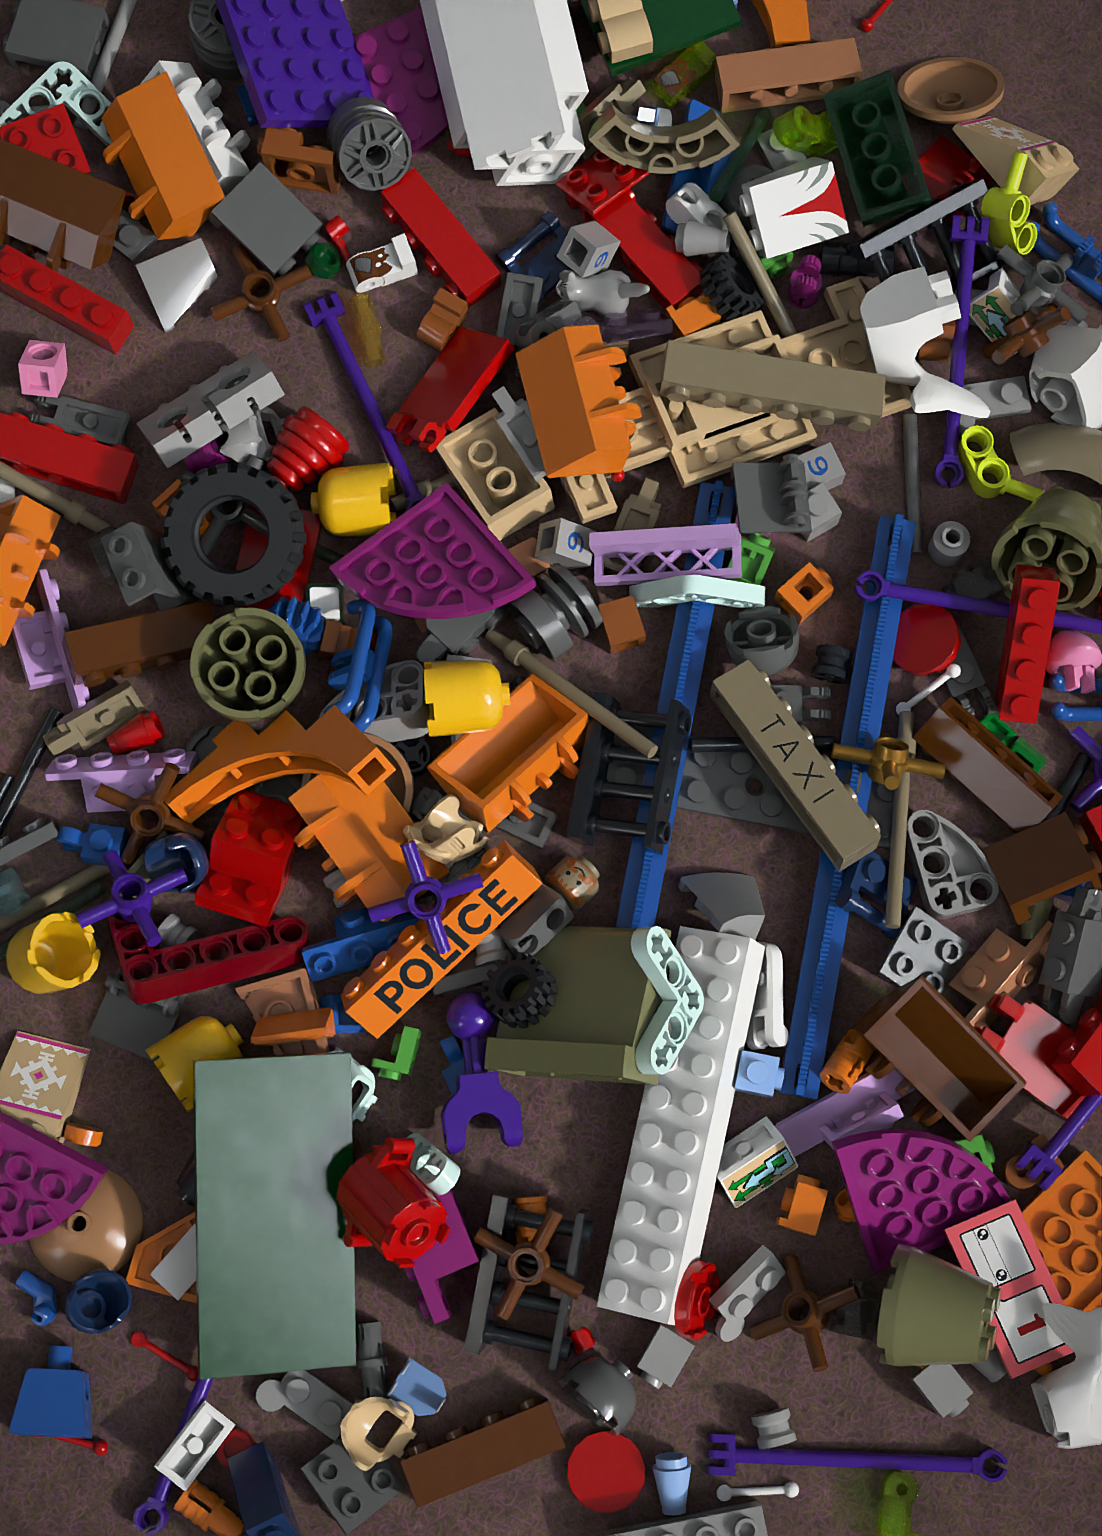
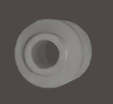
(946, 553)

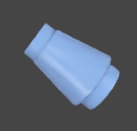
(672, 1481)

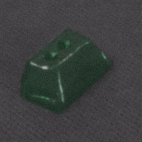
(877, 148)

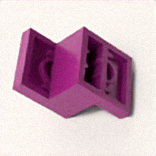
(442, 1260)

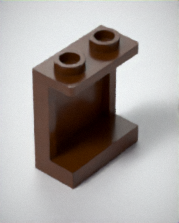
(1042, 863)

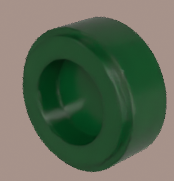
(323, 260)

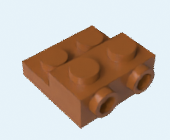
(296, 165)

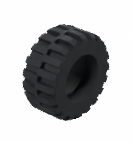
(183, 527)

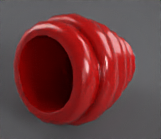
(306, 449)

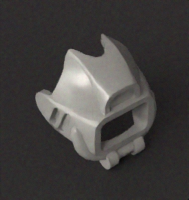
(250, 437)

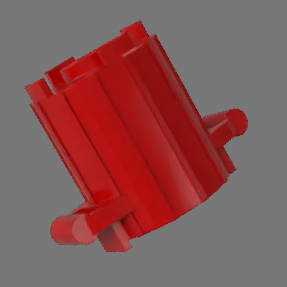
(391, 1205)

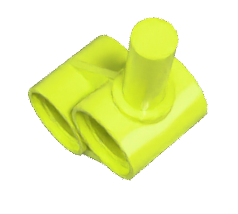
(1009, 210)
(988, 462)

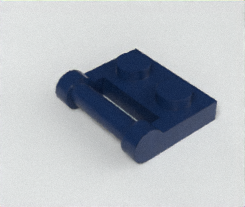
(545, 263)
(871, 878)

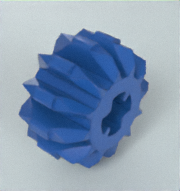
(303, 619)

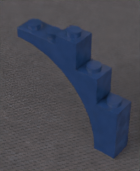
(262, 1494)

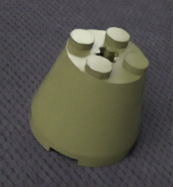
(1059, 533)
(248, 665)
(935, 1312)

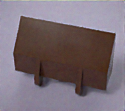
(56, 209)
(938, 1058)

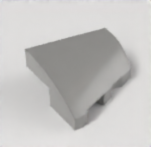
(177, 280)
(728, 901)

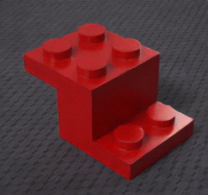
(250, 857)

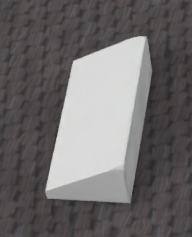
(194, 1445)

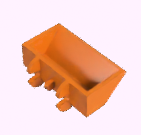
(161, 159)
(576, 402)
(24, 542)
(503, 766)
(361, 839)

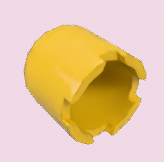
(355, 499)
(463, 696)
(52, 954)
(197, 1039)

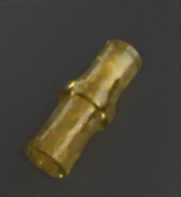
(367, 330)

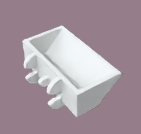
(206, 120)

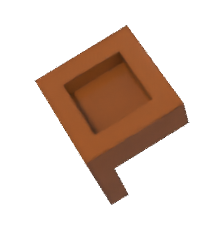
(622, 624)

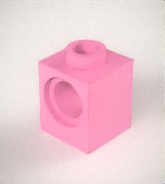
(43, 368)

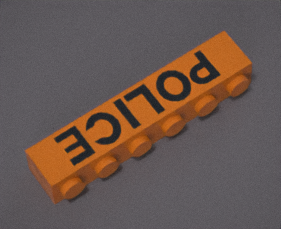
(411, 964)

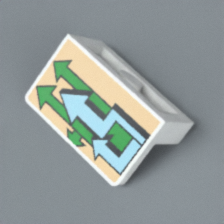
(992, 307)
(754, 1162)

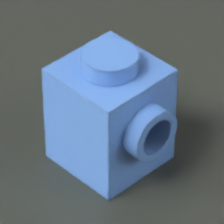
(758, 1074)

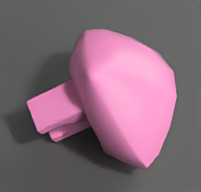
(1075, 658)

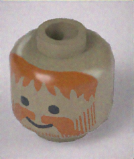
(574, 880)

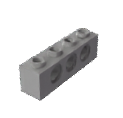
(733, 1520)

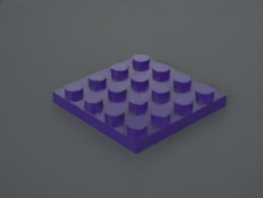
(295, 59)

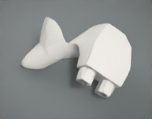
(898, 321)
(1069, 374)
(1072, 1395)

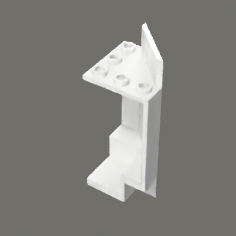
(510, 84)

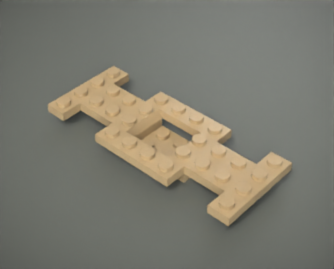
(680, 427)

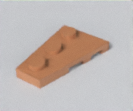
(284, 995)

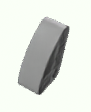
(401, 706)
(959, 862)

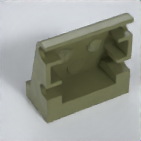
(597, 1013)

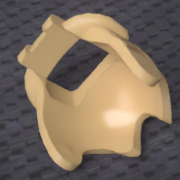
(451, 834)
(359, 1422)

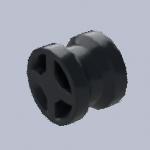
(831, 663)
(410, 750)

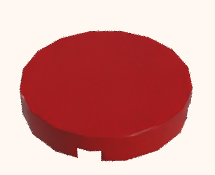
(926, 640)
(693, 1297)
(606, 1471)

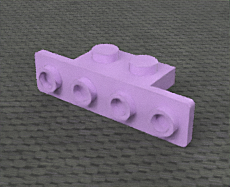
(41, 646)
(126, 773)
(866, 1108)

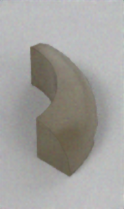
(662, 148)
(1058, 448)

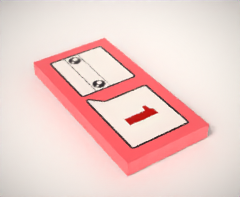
(1005, 1253)

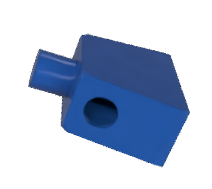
(54, 1400)

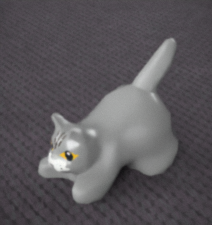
(599, 293)

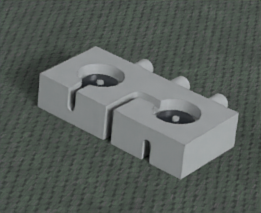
(195, 416)

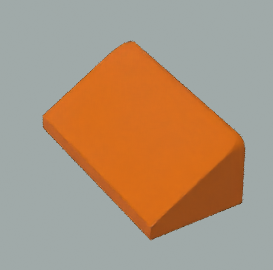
(294, 1027)

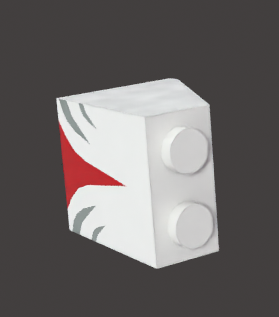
(794, 207)

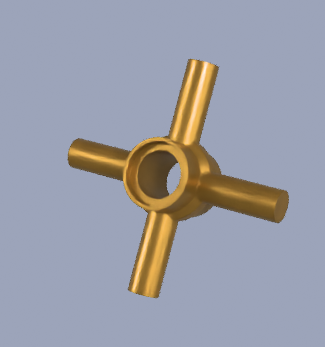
(888, 761)

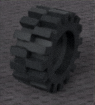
(730, 286)
(532, 1002)

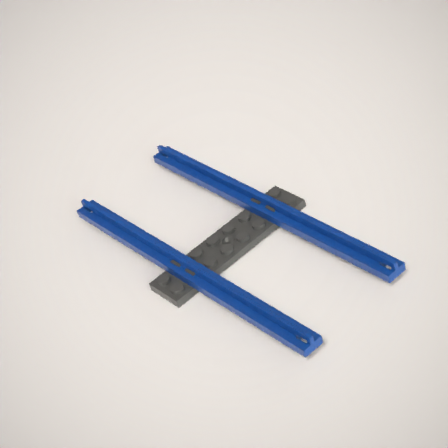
(719, 781)

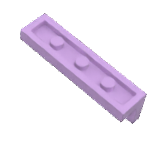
(665, 541)

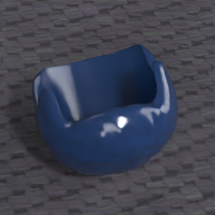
(174, 852)
(98, 1301)

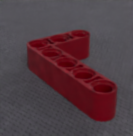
(199, 957)

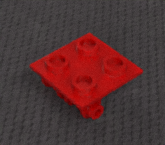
(48, 135)
(949, 166)
(598, 182)

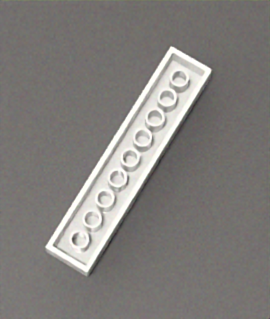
(682, 1134)

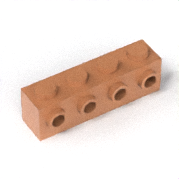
(785, 74)

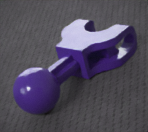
(477, 1089)

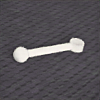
(952, 671)
(725, 1493)

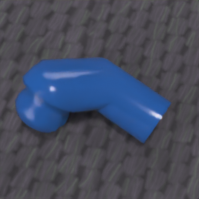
(44, 1297)

